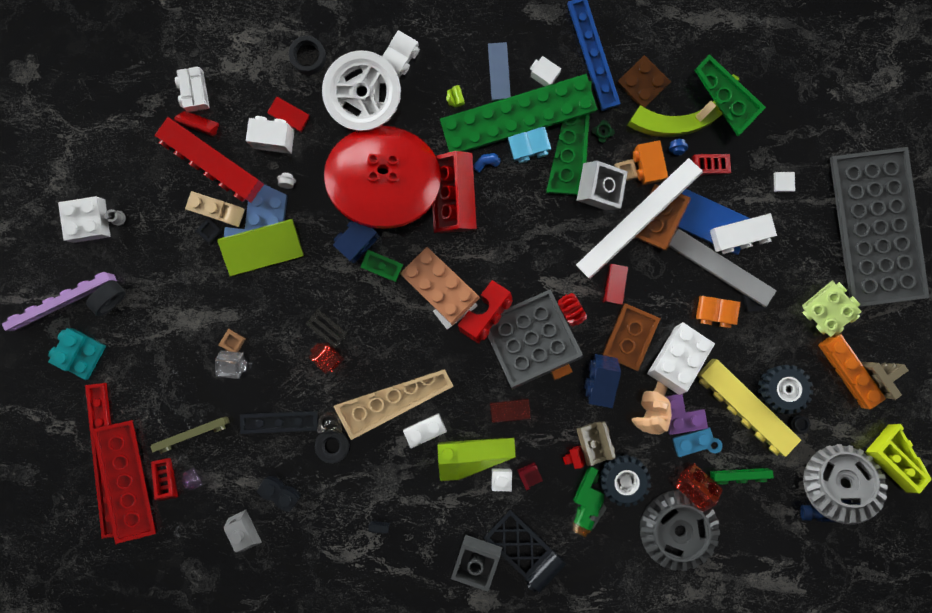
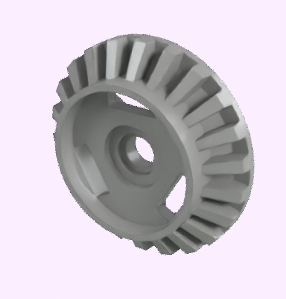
(827, 495)

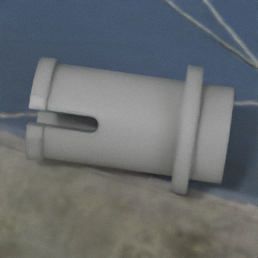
(115, 217)

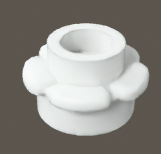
(286, 180)

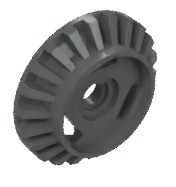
(656, 535)

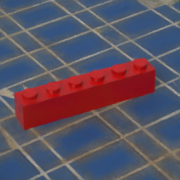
(210, 160)

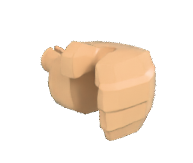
(658, 411)

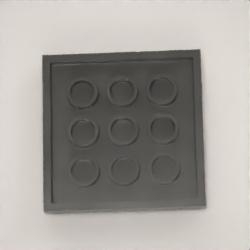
(533, 340)

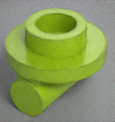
(455, 97)

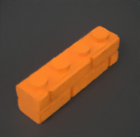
(852, 371)

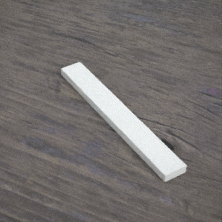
(639, 218)

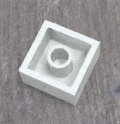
(270, 135)
(84, 219)

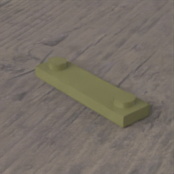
(165, 445)

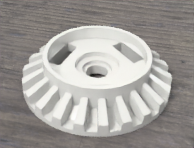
(338, 91)

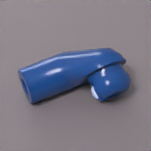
(486, 159)

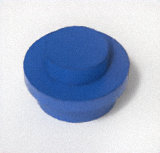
(678, 147)

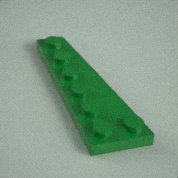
(569, 156)

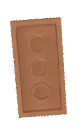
(440, 285)

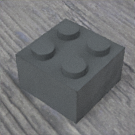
(476, 563)

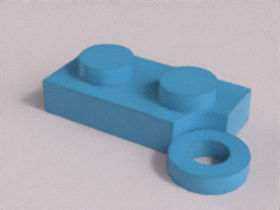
(695, 442)

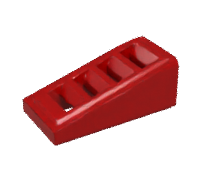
(696, 159)
(158, 494)

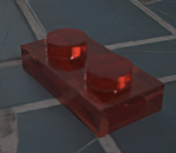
(510, 410)

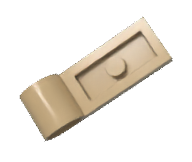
(215, 209)

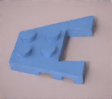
(265, 209)

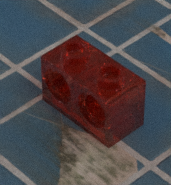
(325, 357)
(699, 487)

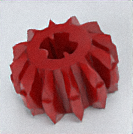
(572, 309)

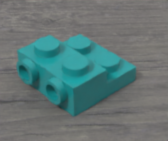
(76, 353)

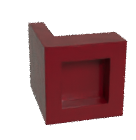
(530, 475)

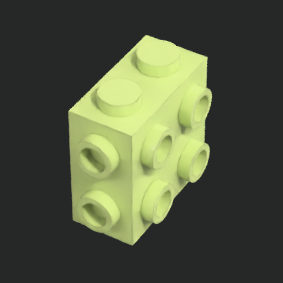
(832, 309)

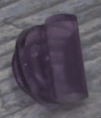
(191, 479)

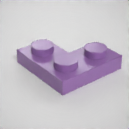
(685, 421)

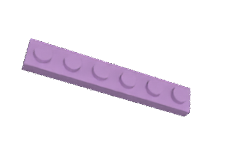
(52, 304)

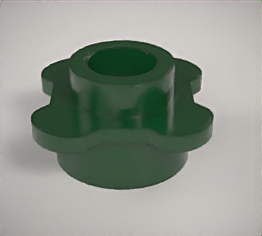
(603, 126)

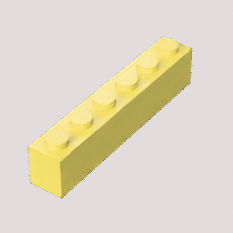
(748, 407)

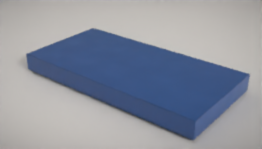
(705, 215)

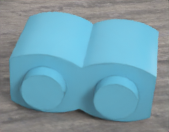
(529, 144)

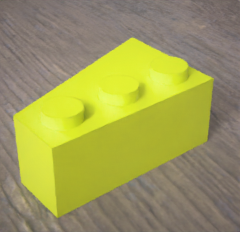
(899, 460)

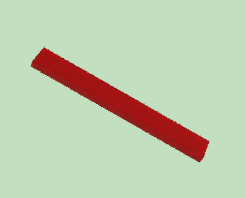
(98, 417)

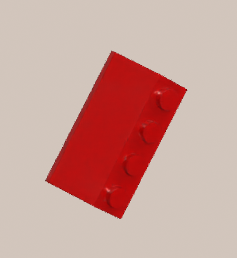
(455, 202)

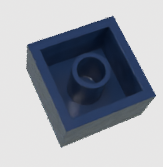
(355, 241)
(603, 380)

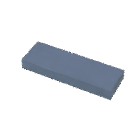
(499, 71)

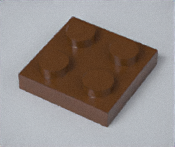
(643, 82)

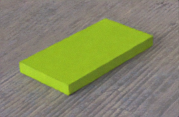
(260, 247)

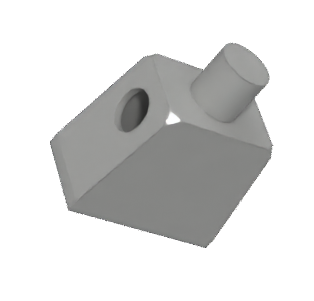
(241, 532)

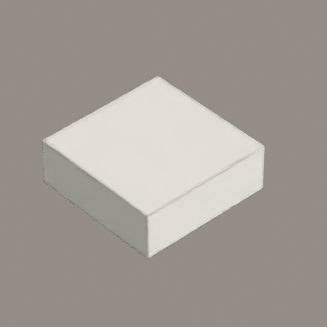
(784, 181)

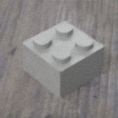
(602, 185)

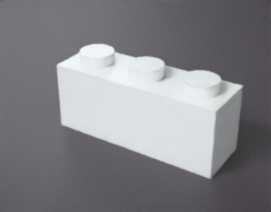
(743, 233)

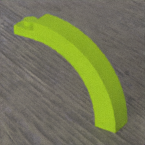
(670, 126)

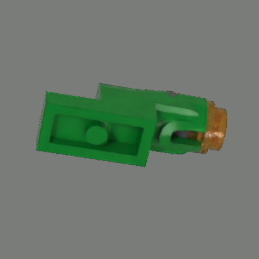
(591, 503)

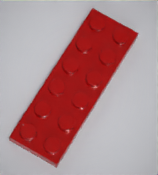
(124, 481)

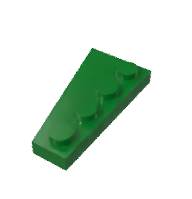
(729, 94)

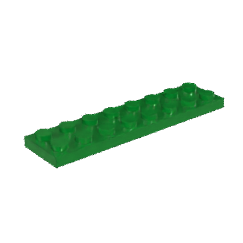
(519, 114)

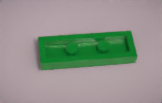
(741, 475)

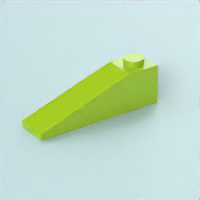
(469, 457)

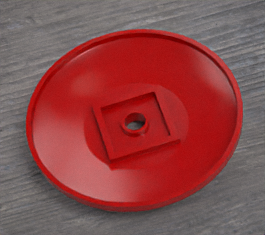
(379, 198)

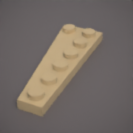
(378, 407)

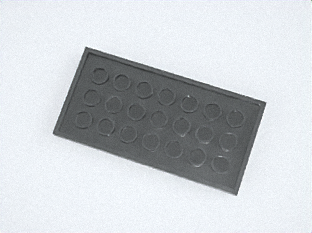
(879, 226)

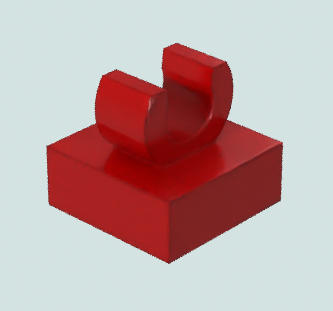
(576, 457)

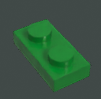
(382, 266)

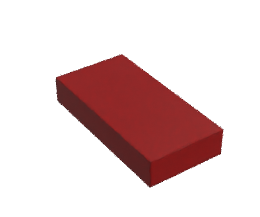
(294, 117)

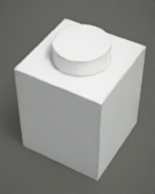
(544, 71)
(501, 480)

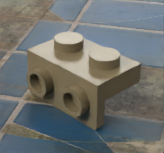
(596, 443)

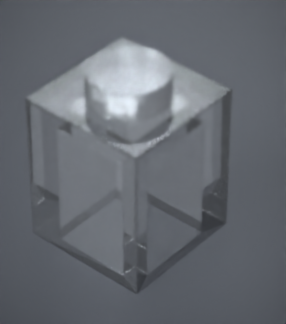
(230, 364)

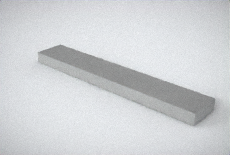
(722, 268)

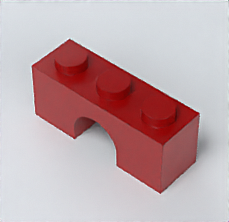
(478, 326)

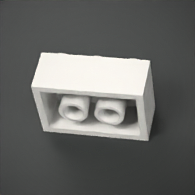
(681, 358)

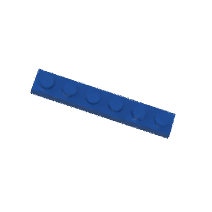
(593, 54)

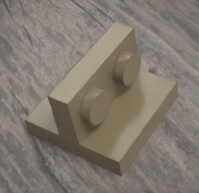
(885, 375)

